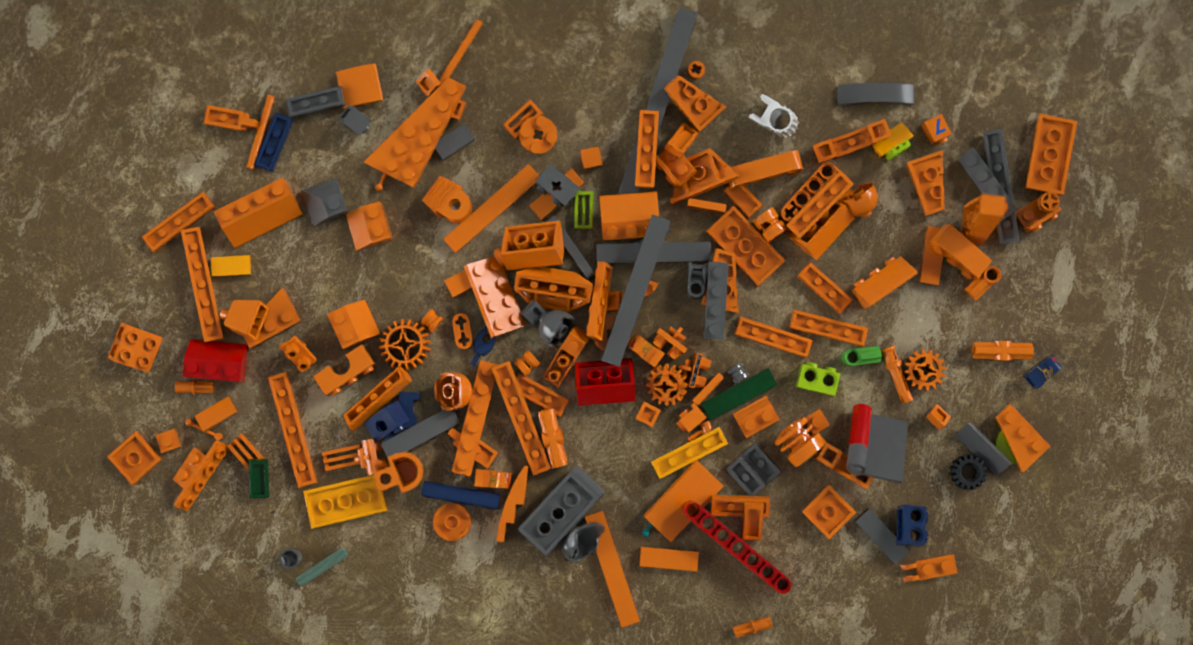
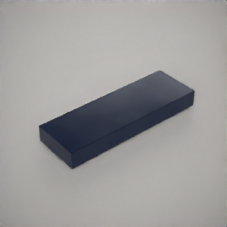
(274, 142)

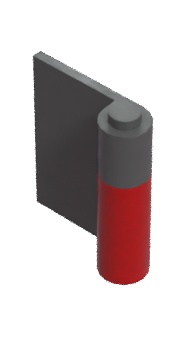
(876, 445)

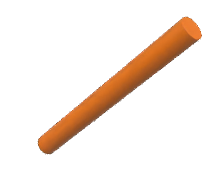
(461, 50)
(260, 131)

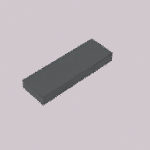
(315, 102)
(983, 448)
(881, 536)

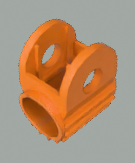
(443, 196)

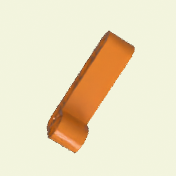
(767, 168)
(806, 192)

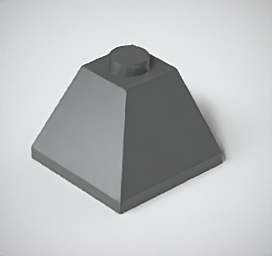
(325, 202)

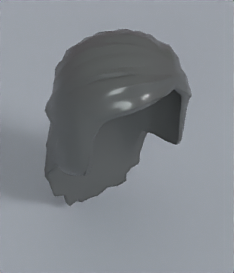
(582, 541)

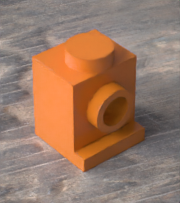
(690, 418)

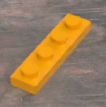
(689, 452)

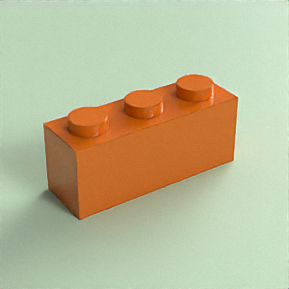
(960, 252)

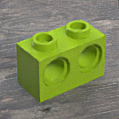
(817, 384)

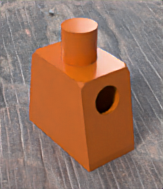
(245, 317)

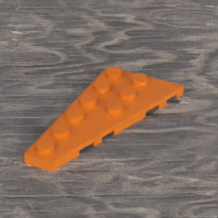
(413, 142)

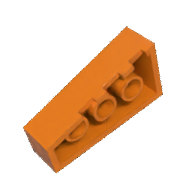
(982, 217)

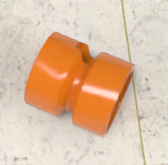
(772, 231)

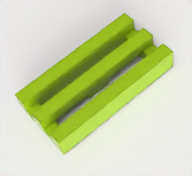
(896, 151)
(583, 226)

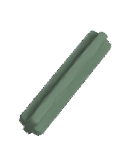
(322, 566)

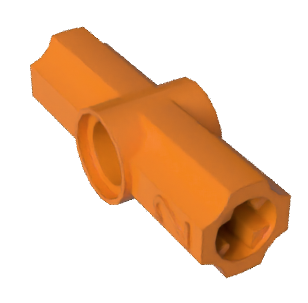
(1002, 350)
(552, 437)

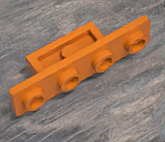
(196, 472)

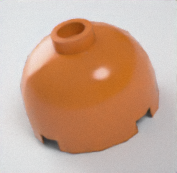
(861, 201)
(453, 390)

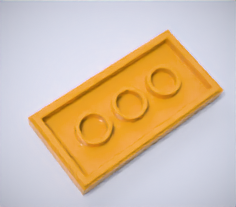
(344, 501)

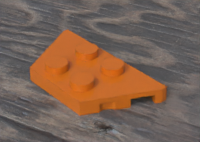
(711, 173)

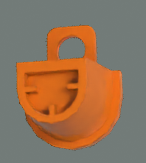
(405, 471)

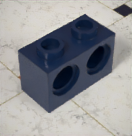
(906, 525)

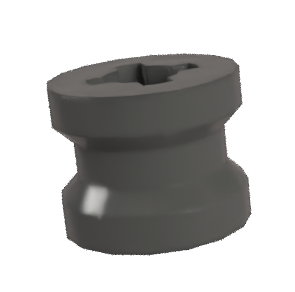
(737, 373)

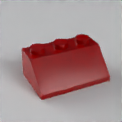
(215, 361)
(604, 382)

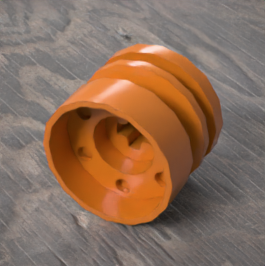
(799, 441)

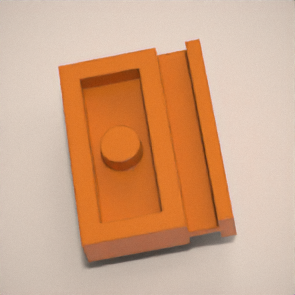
(756, 416)

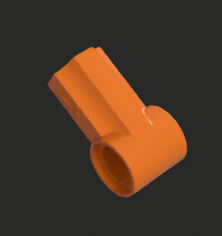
(982, 284)

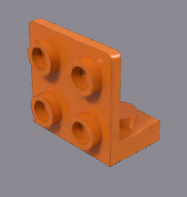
(135, 347)

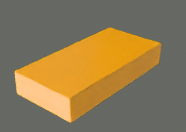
(231, 266)

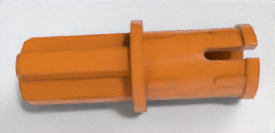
(194, 387)
(752, 627)

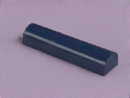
(460, 495)

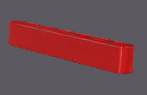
(745, 551)

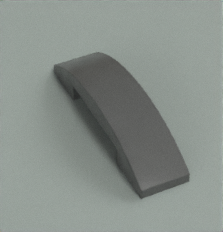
(875, 93)

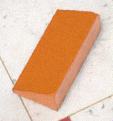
(216, 414)

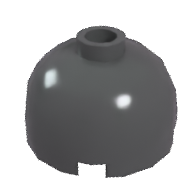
(555, 327)

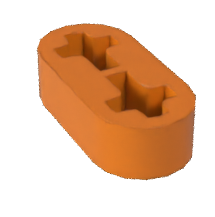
(458, 332)

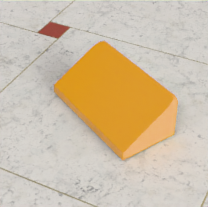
(899, 135)

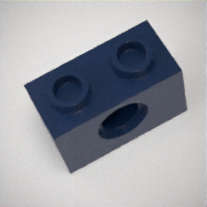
(387, 421)

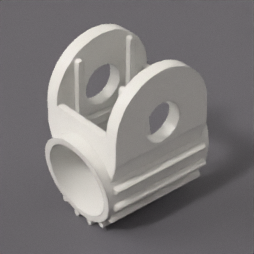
(771, 115)

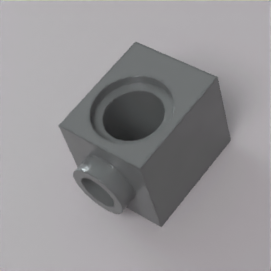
(354, 120)

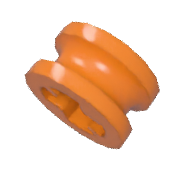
(694, 75)

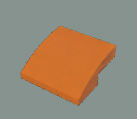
(360, 85)

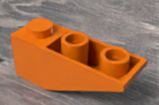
(566, 356)

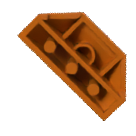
(553, 288)

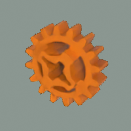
(922, 377)
(672, 378)

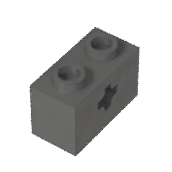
(554, 176)

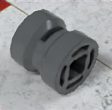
(287, 558)

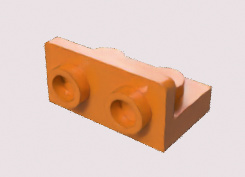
(677, 169)
(1031, 218)

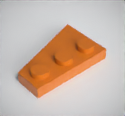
(928, 181)
(278, 319)

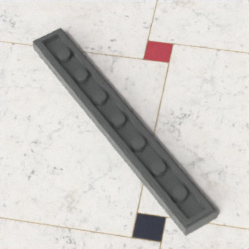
(635, 290)

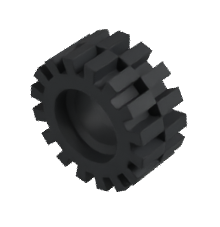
(957, 477)

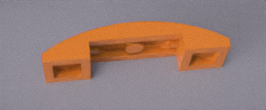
(852, 141)

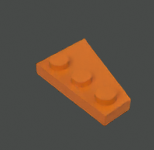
(693, 103)
(731, 298)
(1022, 438)

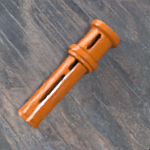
(893, 364)

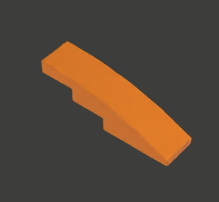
(515, 497)

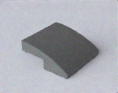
(753, 469)

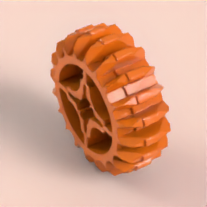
(404, 336)

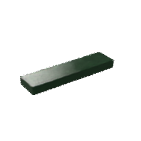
(739, 394)

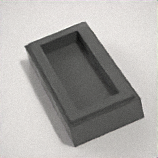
(454, 141)

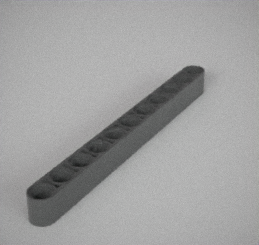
(668, 71)

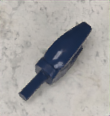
(480, 347)

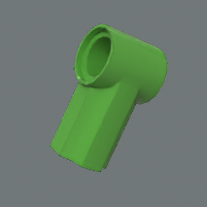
(862, 356)

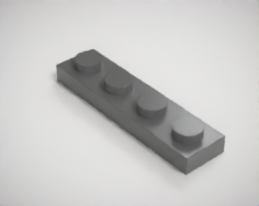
(985, 179)
(716, 300)

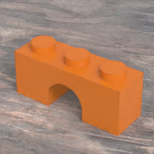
(360, 363)
(837, 461)

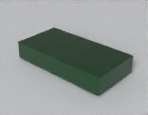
(258, 478)

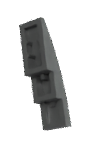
(420, 433)

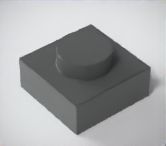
(533, 313)

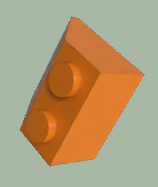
(369, 226)
(353, 324)

